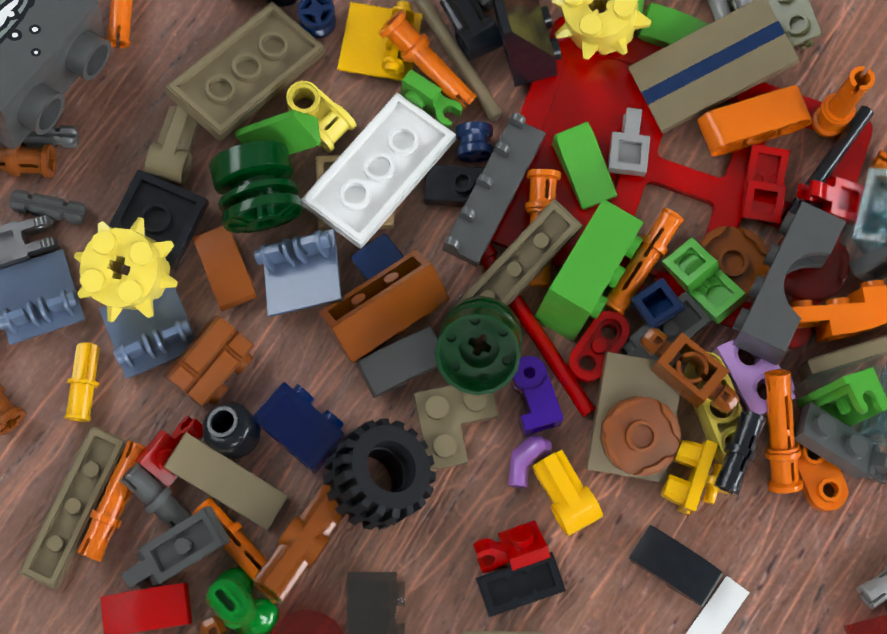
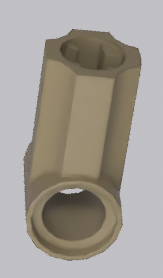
(172, 154)

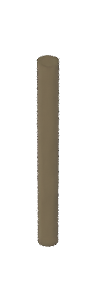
(459, 59)

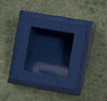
(376, 256)
(656, 304)

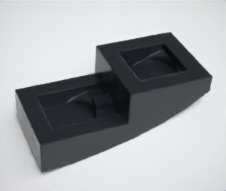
(676, 565)

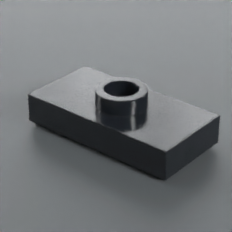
(450, 184)
(512, 589)

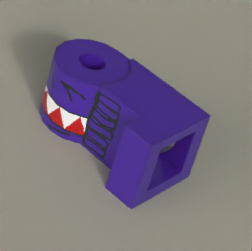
(537, 396)

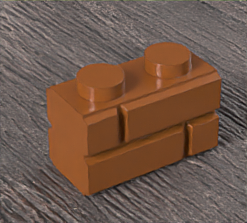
(210, 361)

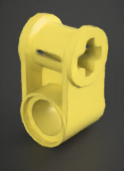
(332, 118)

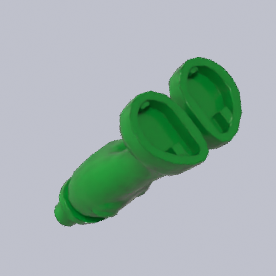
(236, 607)

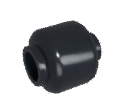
(231, 430)

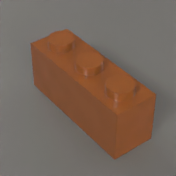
(384, 305)

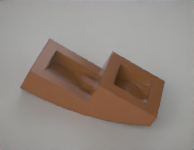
(224, 268)

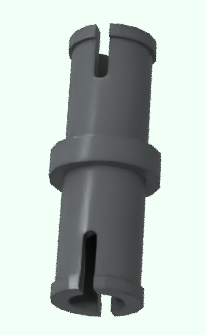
(154, 496)

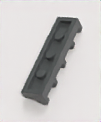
(494, 191)

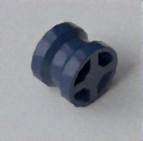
(315, 9)
(474, 141)

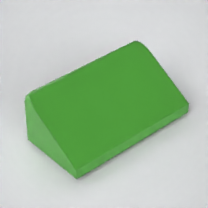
(291, 128)

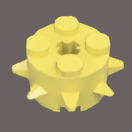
(600, 31)
(102, 266)

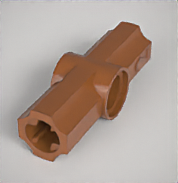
(299, 546)

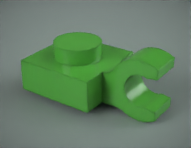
(429, 98)

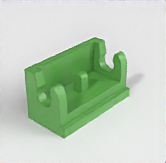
(850, 397)

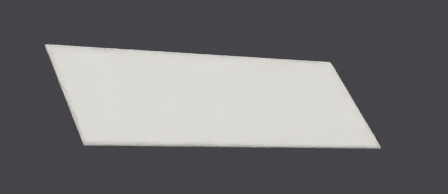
(719, 608)

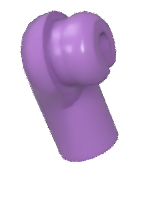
(523, 456)

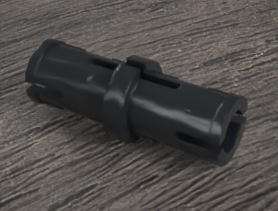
(740, 452)

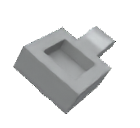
(628, 149)

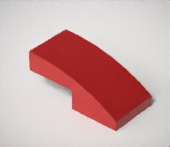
(764, 183)
(146, 609)

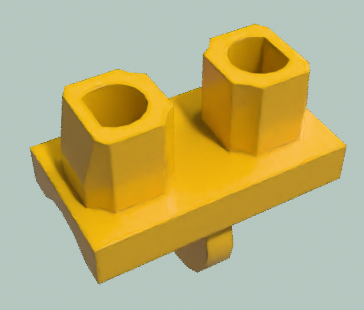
(688, 492)

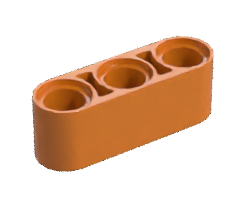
(754, 120)

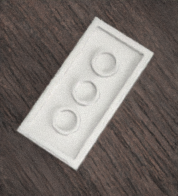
(378, 170)

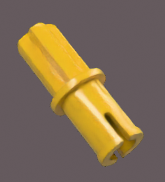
(82, 382)

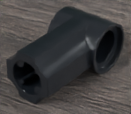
(474, 31)

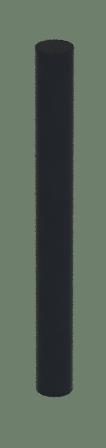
(836, 152)

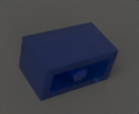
(300, 426)

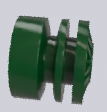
(255, 186)
(473, 366)

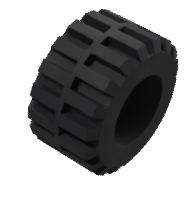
(401, 456)

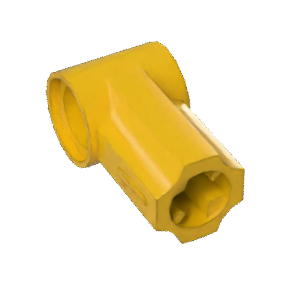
(571, 501)

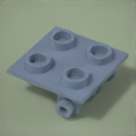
(300, 272)
(38, 297)
(149, 342)

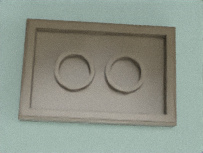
(620, 379)

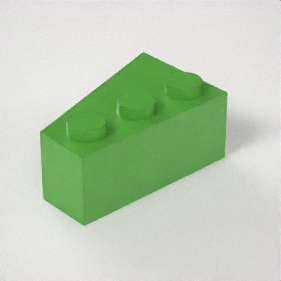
(589, 269)

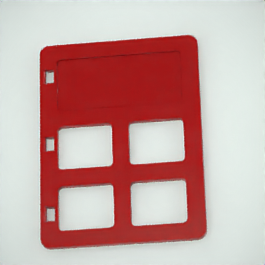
(599, 94)

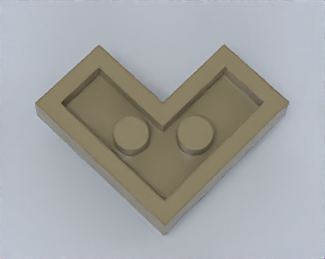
(440, 420)

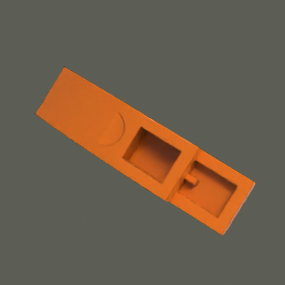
(847, 315)

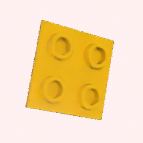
(365, 50)

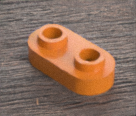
(814, 476)

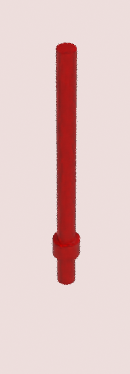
(545, 345)

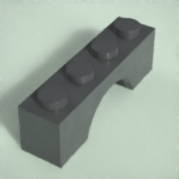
(771, 321)

